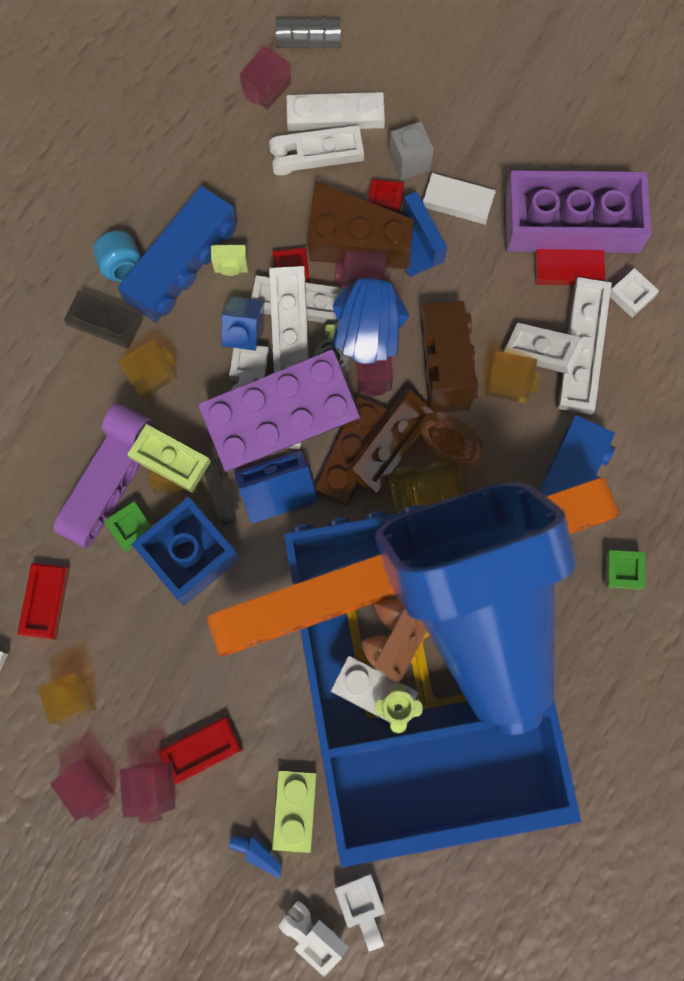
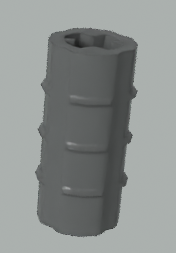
(308, 32)

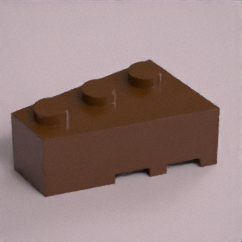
(350, 223)
(448, 356)

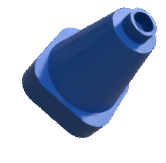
(485, 590)

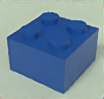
(186, 551)

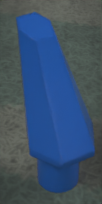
(257, 853)

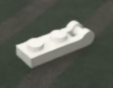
(316, 149)

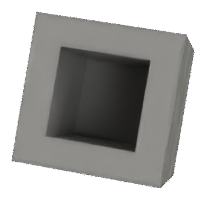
(410, 151)

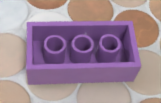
(577, 211)
(279, 410)

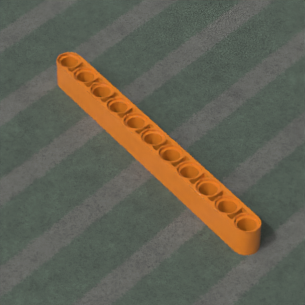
(363, 583)

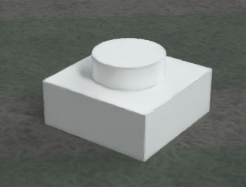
(633, 292)

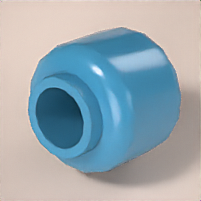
(116, 255)

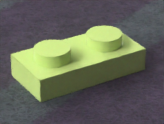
(169, 458)
(294, 811)

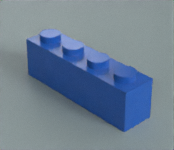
(178, 254)
(578, 456)

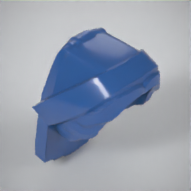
(368, 320)

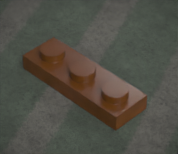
(389, 442)
(335, 480)

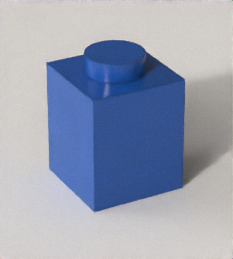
(242, 323)

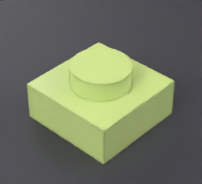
(229, 259)

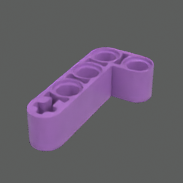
(104, 478)

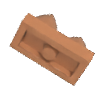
(394, 653)

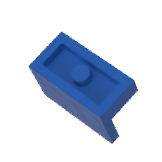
(427, 243)
(276, 487)

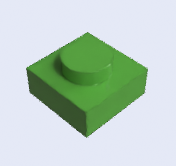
(128, 525)
(625, 570)

